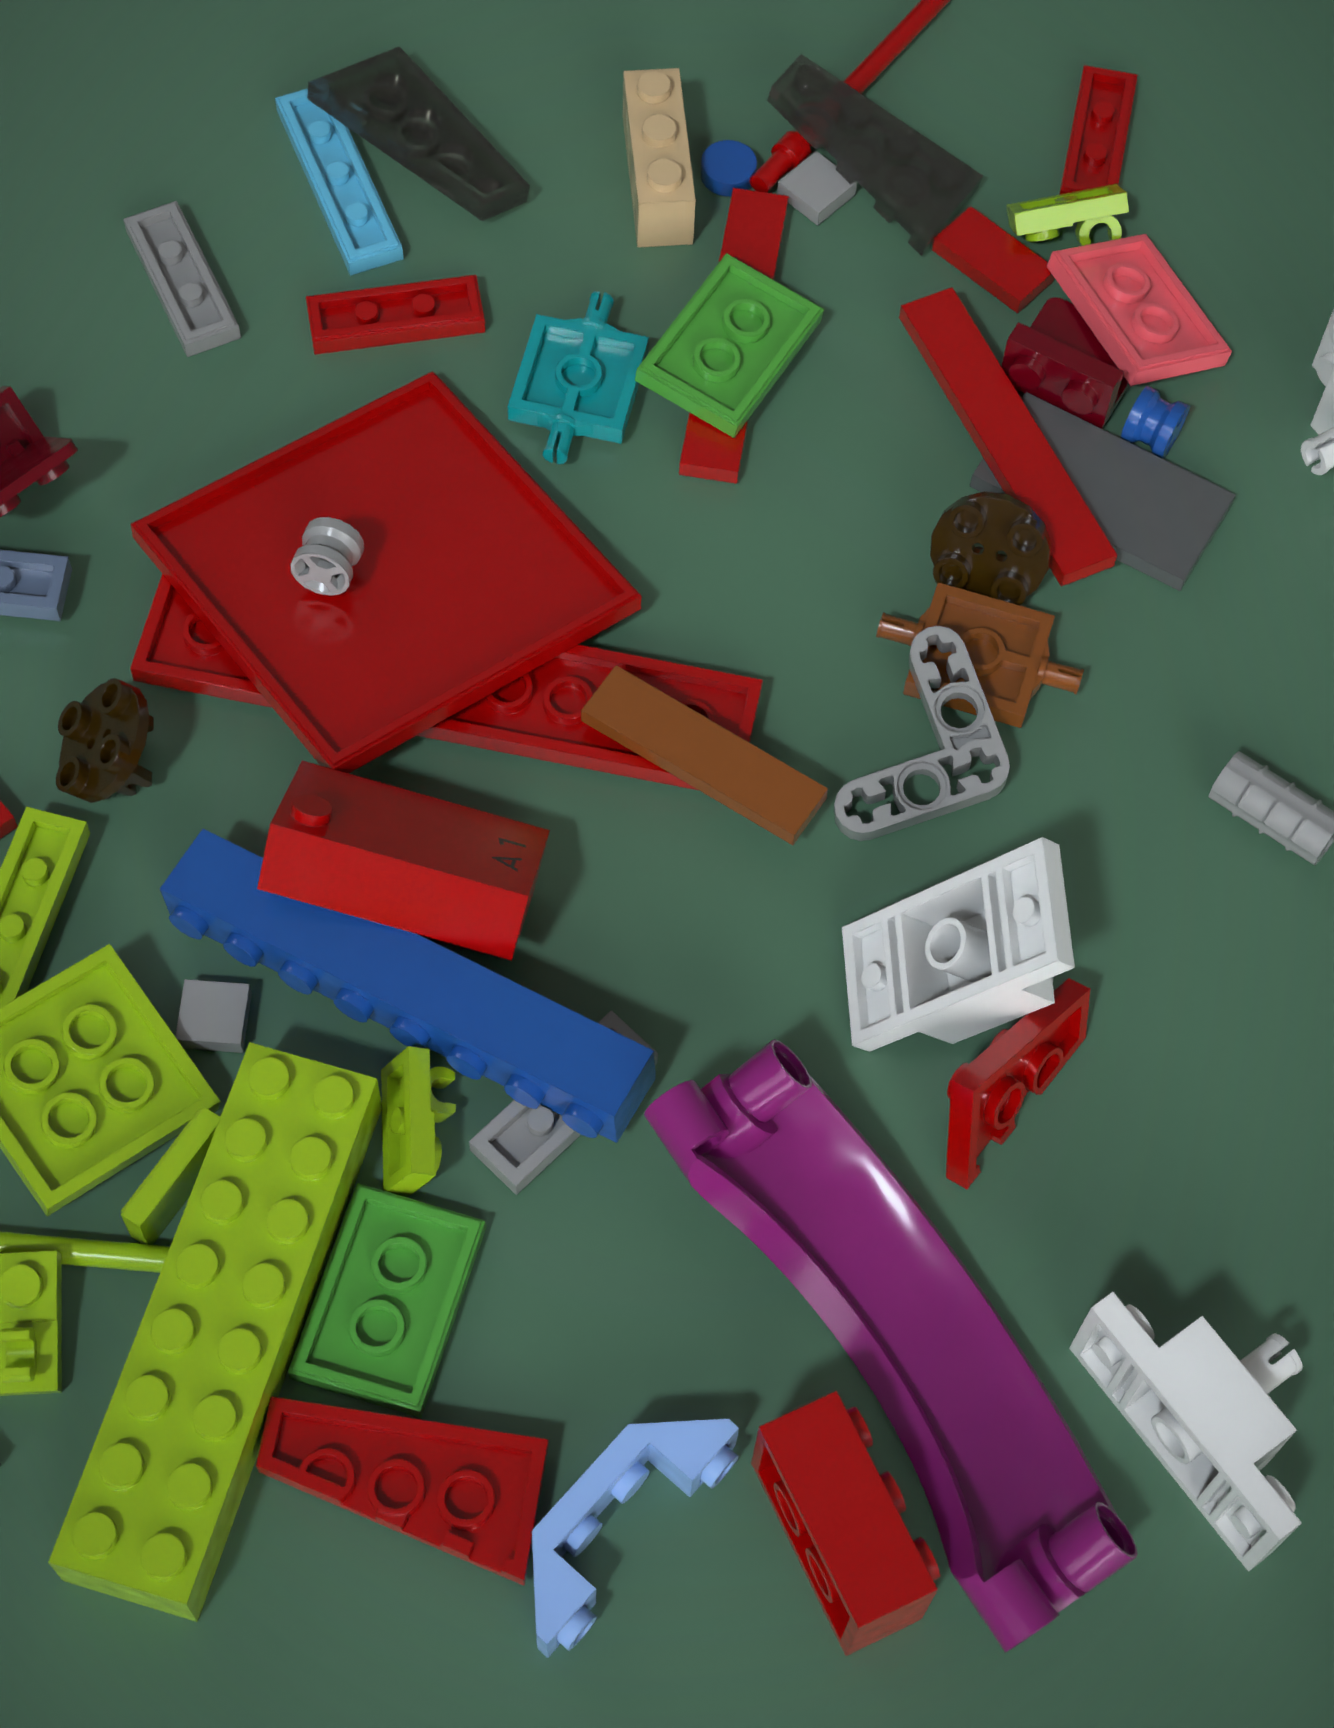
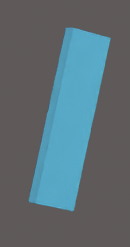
(340, 184)

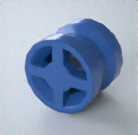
(1155, 422)

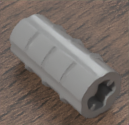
(1275, 807)

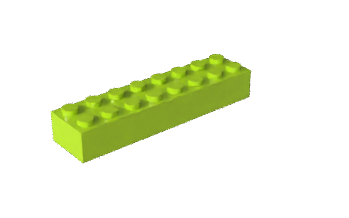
(218, 1334)

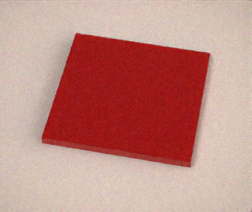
(456, 586)

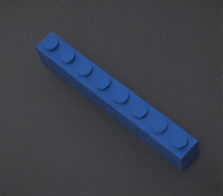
(416, 991)

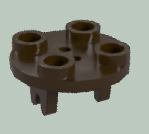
(998, 525)
(104, 743)

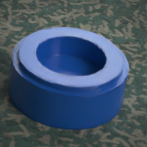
(727, 166)

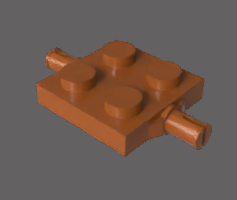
(1004, 646)

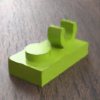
(1043, 216)
(409, 1120)
(30, 1323)

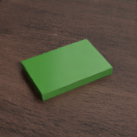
(729, 345)
(388, 1300)

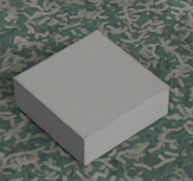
(816, 188)
(213, 1015)

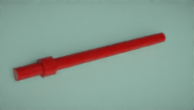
(792, 146)

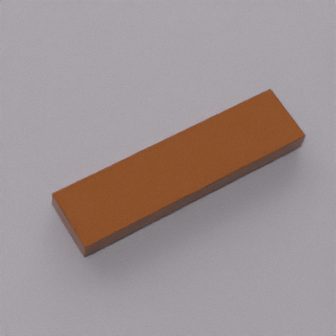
(704, 755)

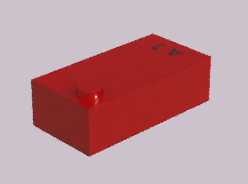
(403, 859)

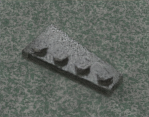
(421, 129)
(893, 162)

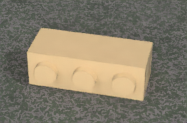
(658, 157)

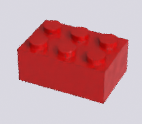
(844, 1521)

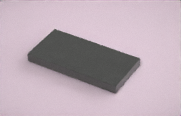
(1145, 505)

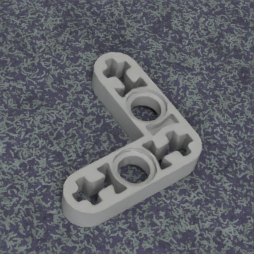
(955, 745)

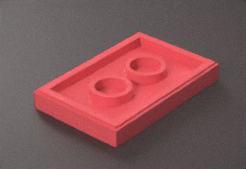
(1138, 309)

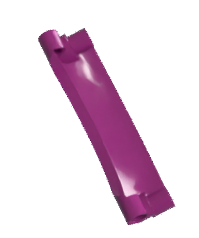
(988, 1443)

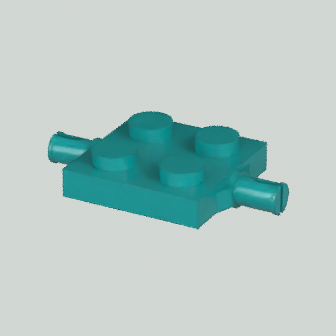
(578, 378)

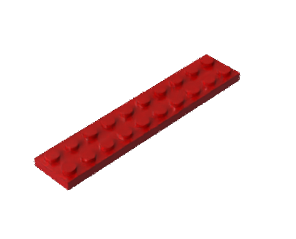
(526, 718)

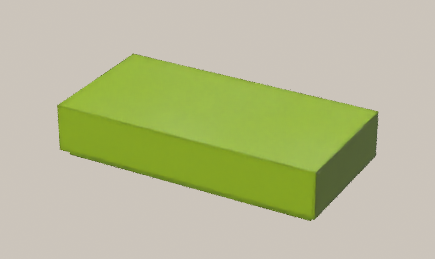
(170, 1180)

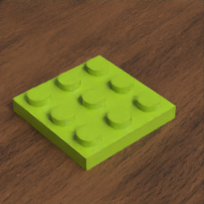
(90, 1080)

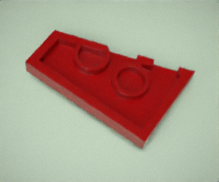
(1019, 1060)

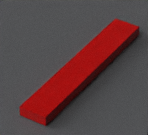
(754, 238)
(1006, 432)

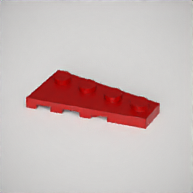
(426, 1479)

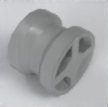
(327, 556)

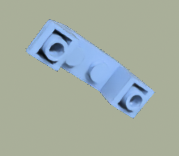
(680, 1450)

